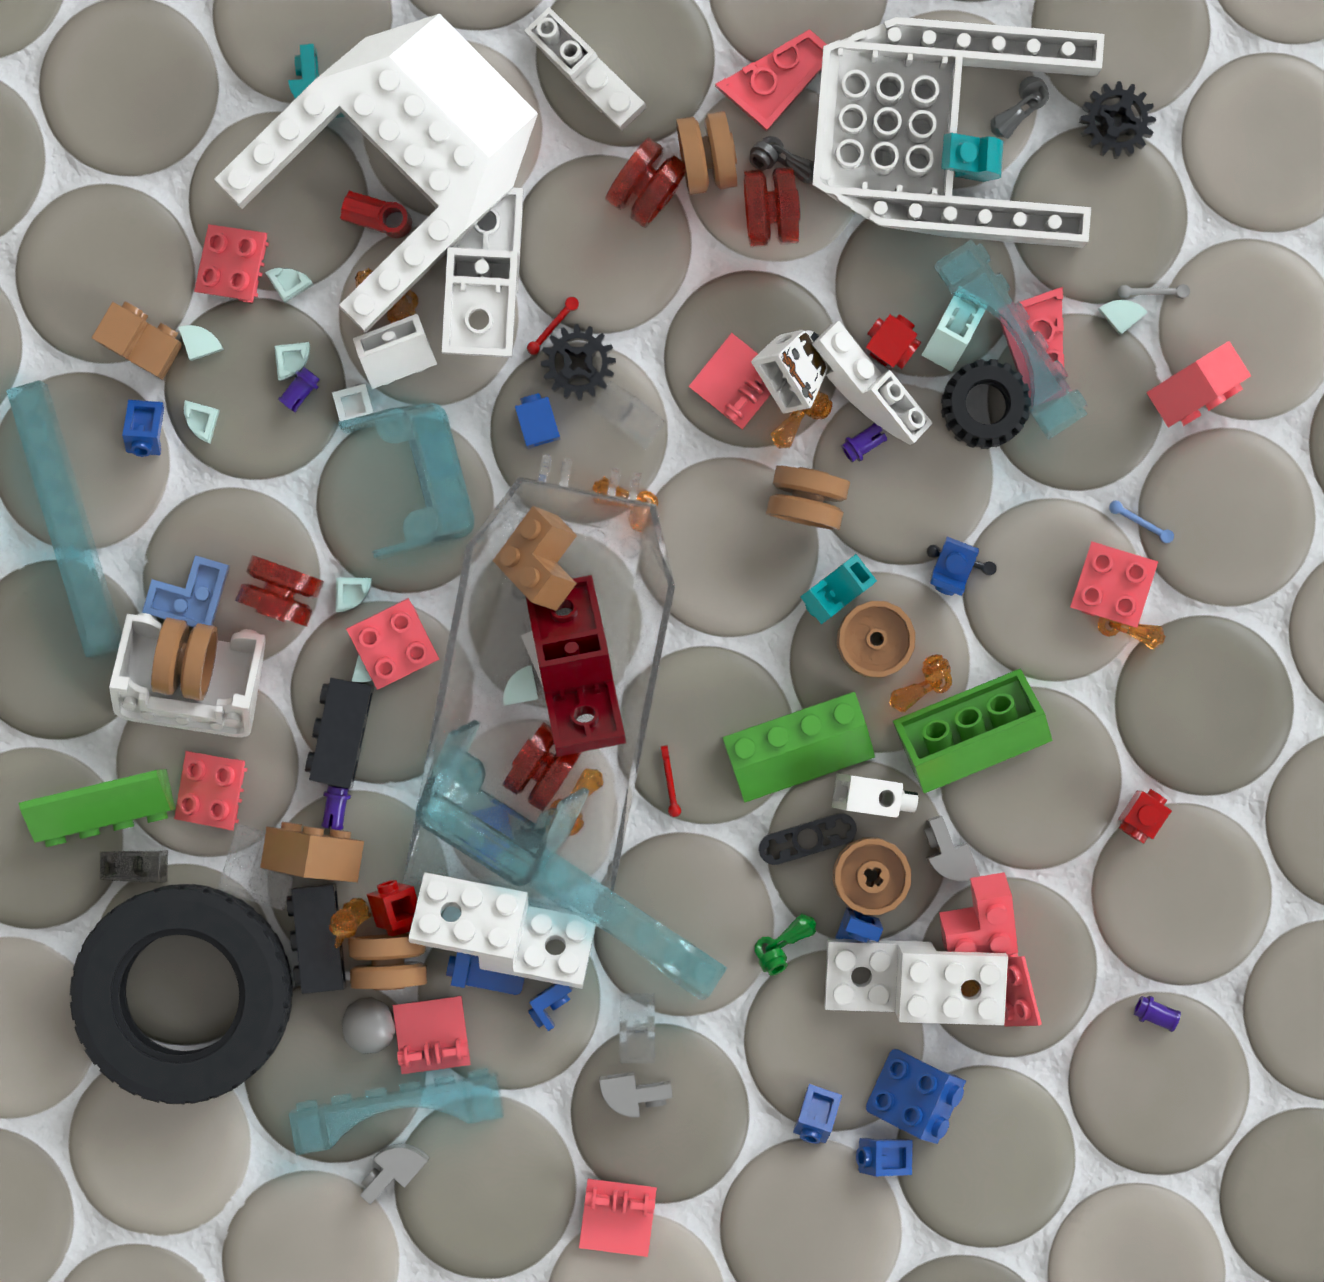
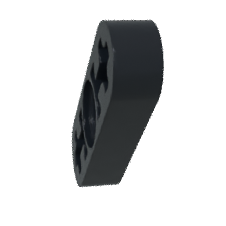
(835, 840)

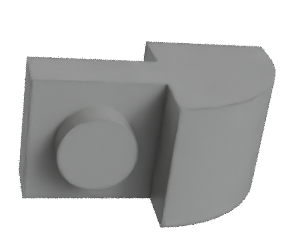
(951, 862)
(624, 1095)
(398, 1163)

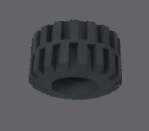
(998, 376)

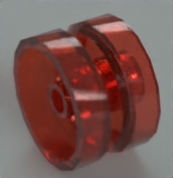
(650, 185)
(771, 207)
(279, 591)
(540, 765)

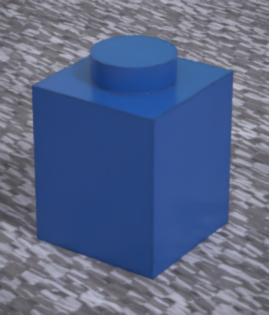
(537, 421)

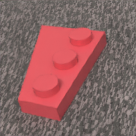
(774, 82)
(1046, 317)

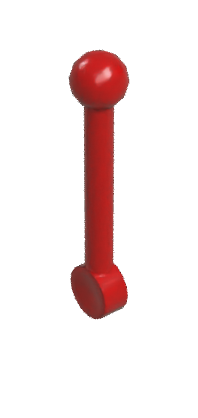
(571, 304)
(674, 809)

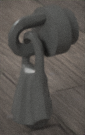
(1033, 93)
(764, 157)

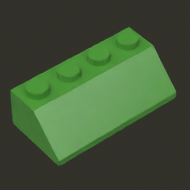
(973, 730)
(799, 746)
(98, 806)

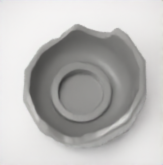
(368, 1025)

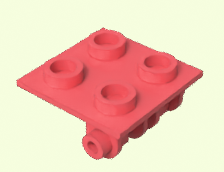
(231, 263)
(732, 382)
(1114, 584)
(392, 643)
(210, 790)
(1020, 999)
(431, 1035)
(617, 1217)

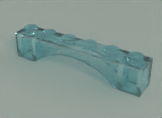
(972, 279)
(652, 940)
(469, 1099)

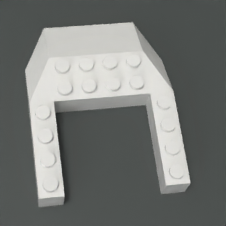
(895, 96)
(433, 115)

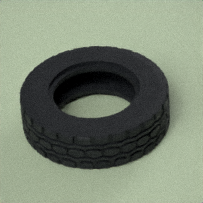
(102, 1007)

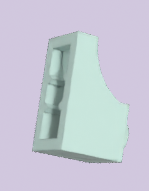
(953, 332)

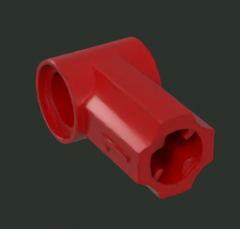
(374, 213)

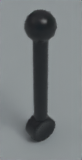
(988, 568)

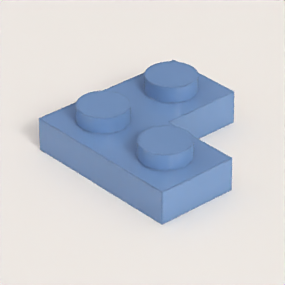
(194, 603)

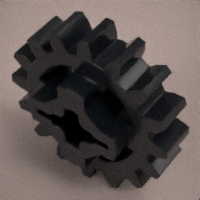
(1130, 124)
(589, 351)

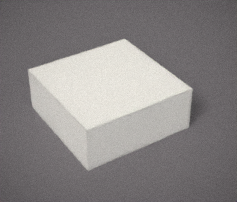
(353, 402)

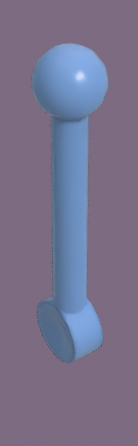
(1165, 536)

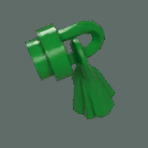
(775, 959)

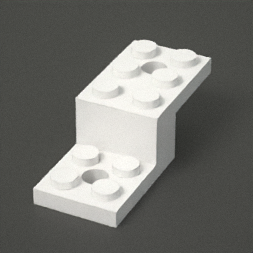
(484, 277)
(502, 930)
(916, 982)

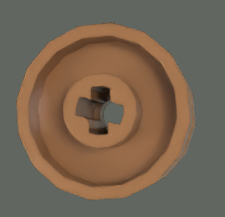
(712, 152)
(808, 492)
(896, 638)
(184, 659)
(892, 876)
(387, 964)

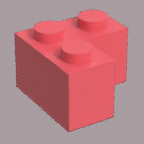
(1202, 383)
(986, 925)

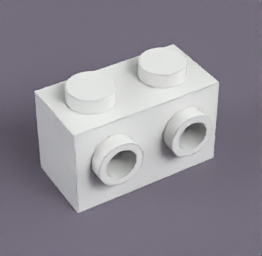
(394, 351)

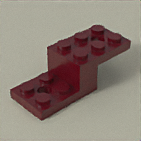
(577, 672)

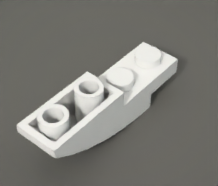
(584, 69)
(873, 393)

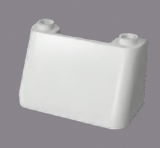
(230, 696)

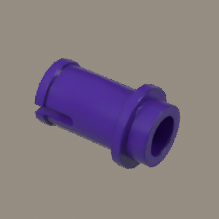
(299, 389)
(863, 442)
(335, 807)
(1157, 1013)

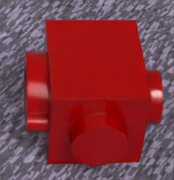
(892, 341)
(1144, 815)
(393, 907)

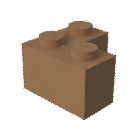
(131, 337)
(532, 557)
(312, 853)

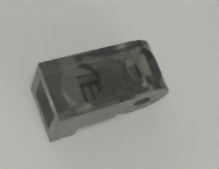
(134, 866)

